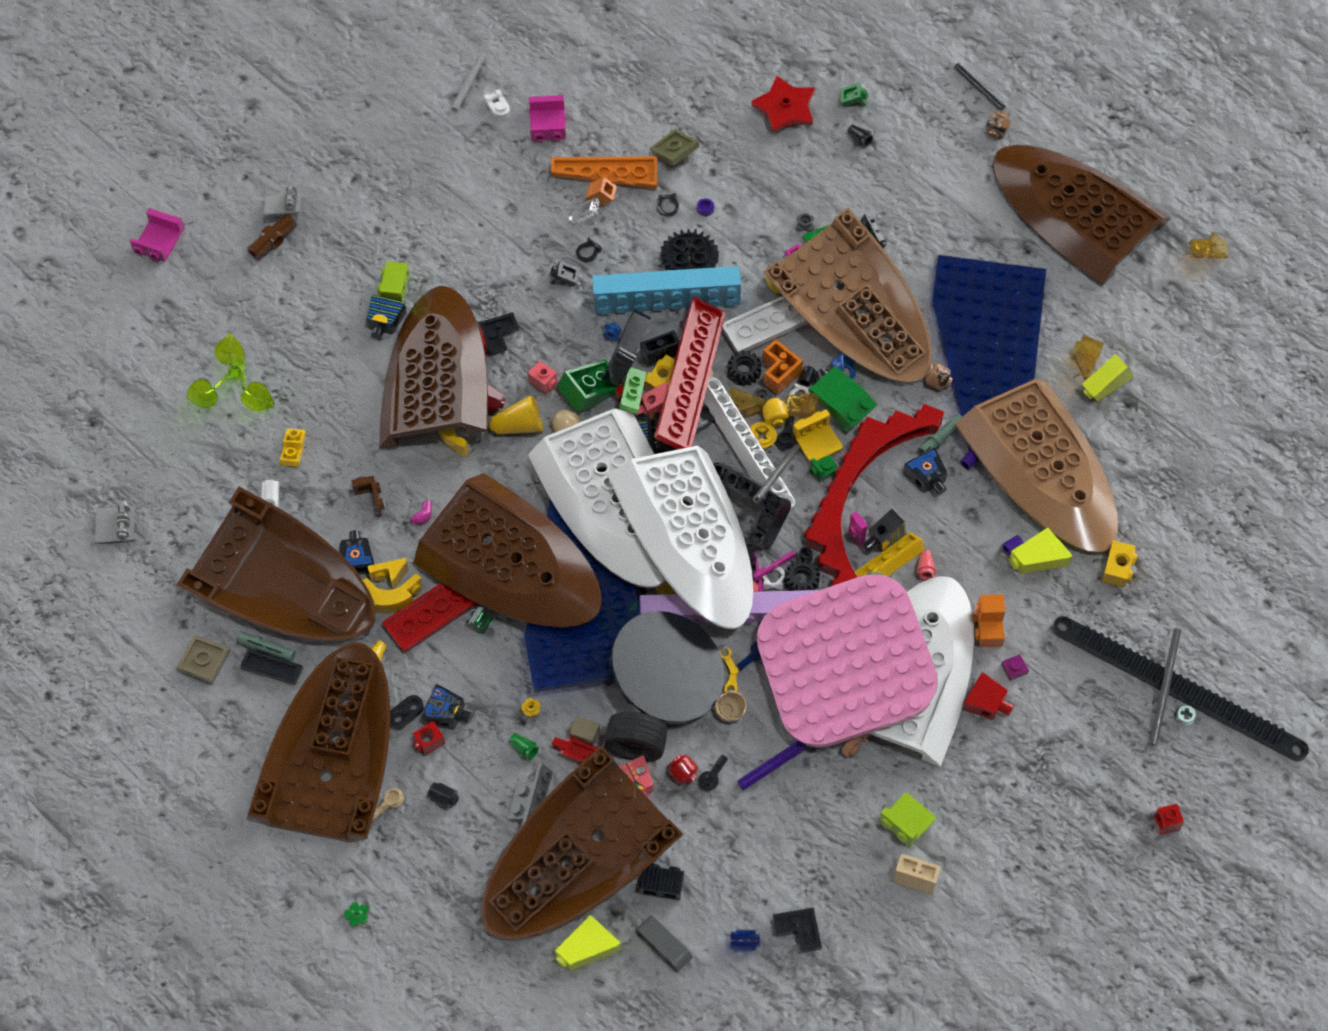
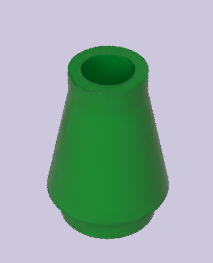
(526, 748)

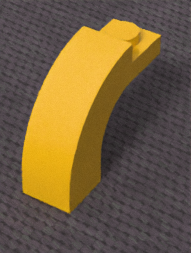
(393, 600)

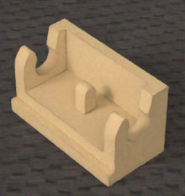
(916, 874)

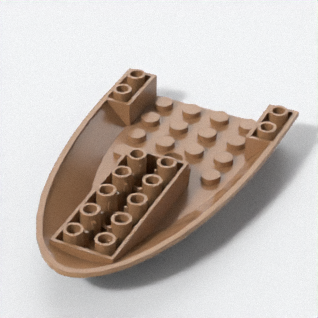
(871, 283)
(1049, 478)

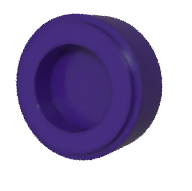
(705, 207)

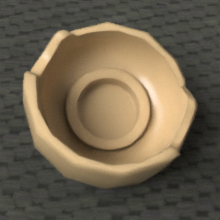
(563, 420)
(730, 706)

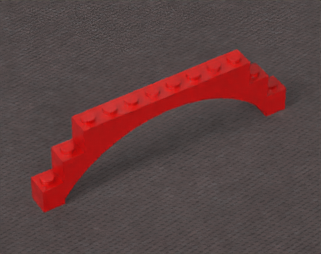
(871, 442)

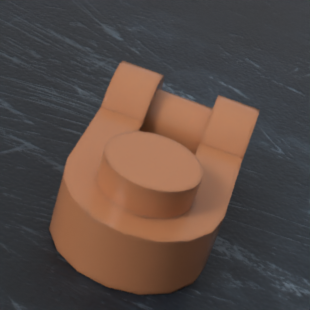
(852, 745)

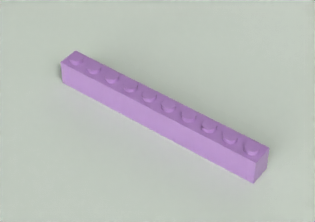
(761, 604)

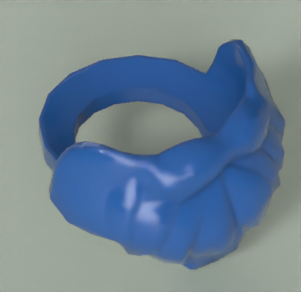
(840, 361)

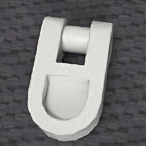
(499, 109)

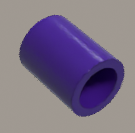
(969, 460)
(1012, 543)

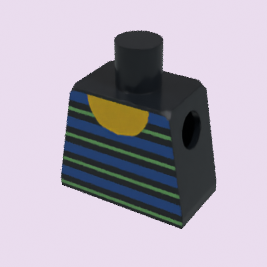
(384, 315)
(885, 532)

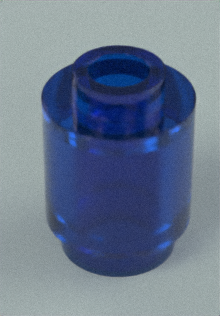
(745, 940)

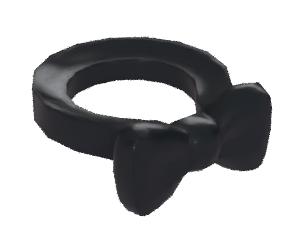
(672, 197)
(597, 248)

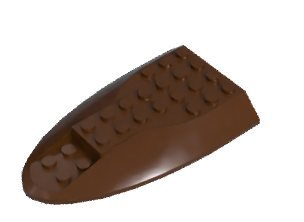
(280, 575)

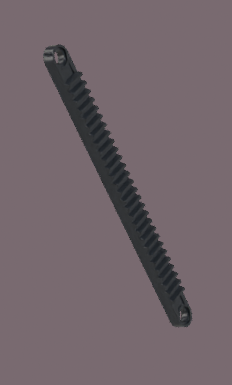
(1181, 688)

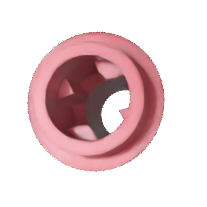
(926, 566)

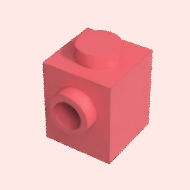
(543, 377)

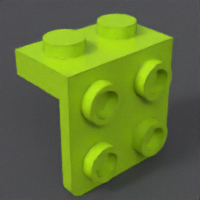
(907, 819)

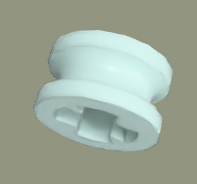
(1191, 712)

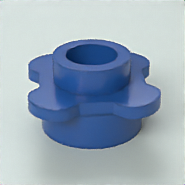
(612, 331)

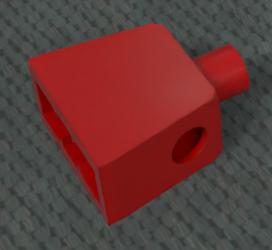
(987, 698)

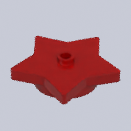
(785, 105)

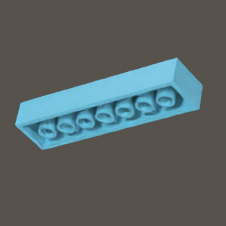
(666, 289)

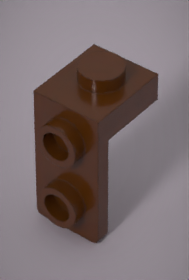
(366, 485)

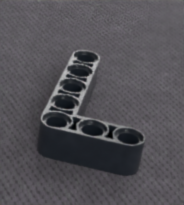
(624, 353)
(770, 505)

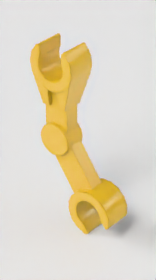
(733, 671)

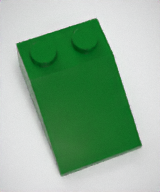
(585, 386)
(842, 398)

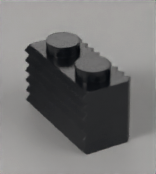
(658, 347)
(662, 882)

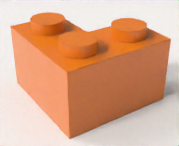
(783, 366)
(989, 618)

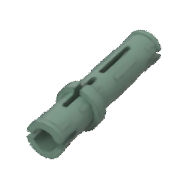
(935, 440)
(245, 639)

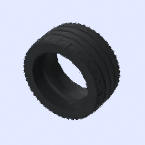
(635, 735)

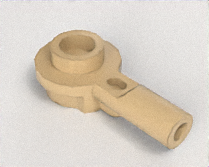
(392, 799)

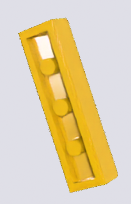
(894, 556)

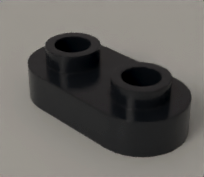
(404, 711)

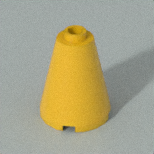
(518, 418)

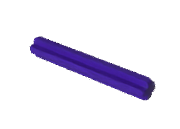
(771, 764)

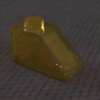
(1087, 355)

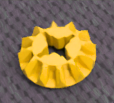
(764, 428)

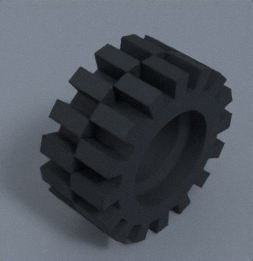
(744, 377)
(802, 567)

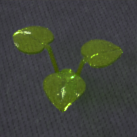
(230, 352)

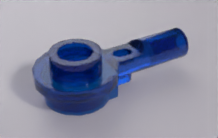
(754, 655)

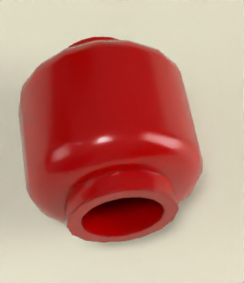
(683, 769)

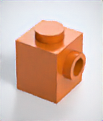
(602, 190)

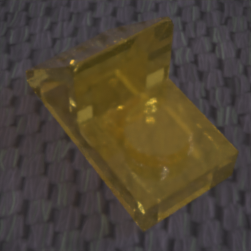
(1209, 248)
(749, 404)
(802, 404)

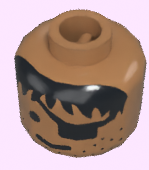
(998, 124)
(938, 376)

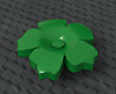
(356, 914)

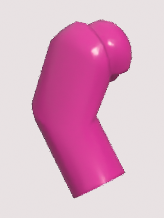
(423, 515)

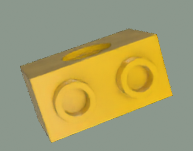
(662, 368)
(1116, 574)

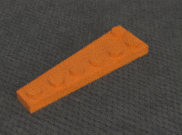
(618, 170)

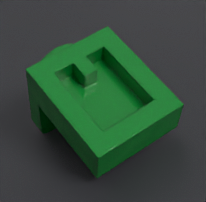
(854, 94)
(823, 468)

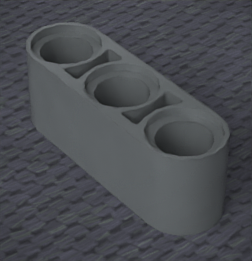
(664, 943)

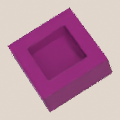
(1015, 667)

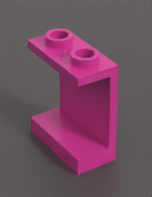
(547, 118)
(158, 236)

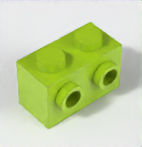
(394, 280)

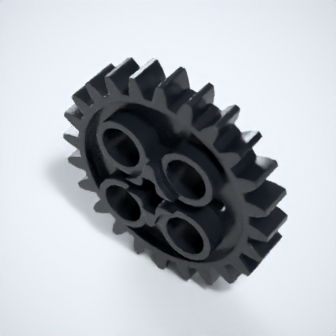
(675, 251)

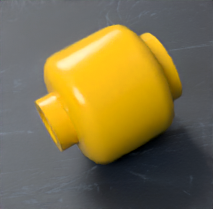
(775, 412)

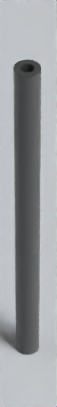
(776, 473)
(1165, 686)

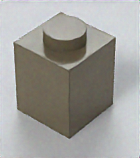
(584, 730)

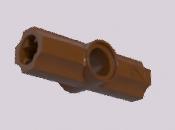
(271, 236)

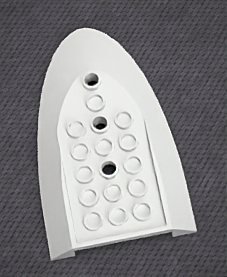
(586, 498)
(693, 545)
(951, 650)

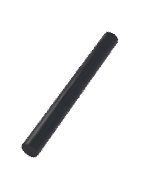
(980, 86)

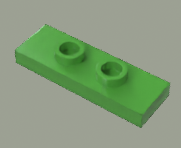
(632, 390)

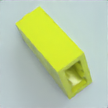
(1107, 379)
(1040, 553)
(586, 945)

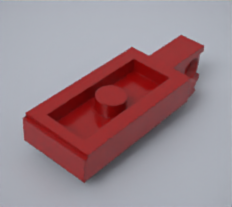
(573, 749)

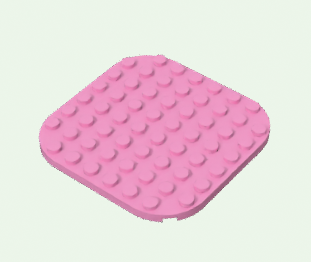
(847, 660)

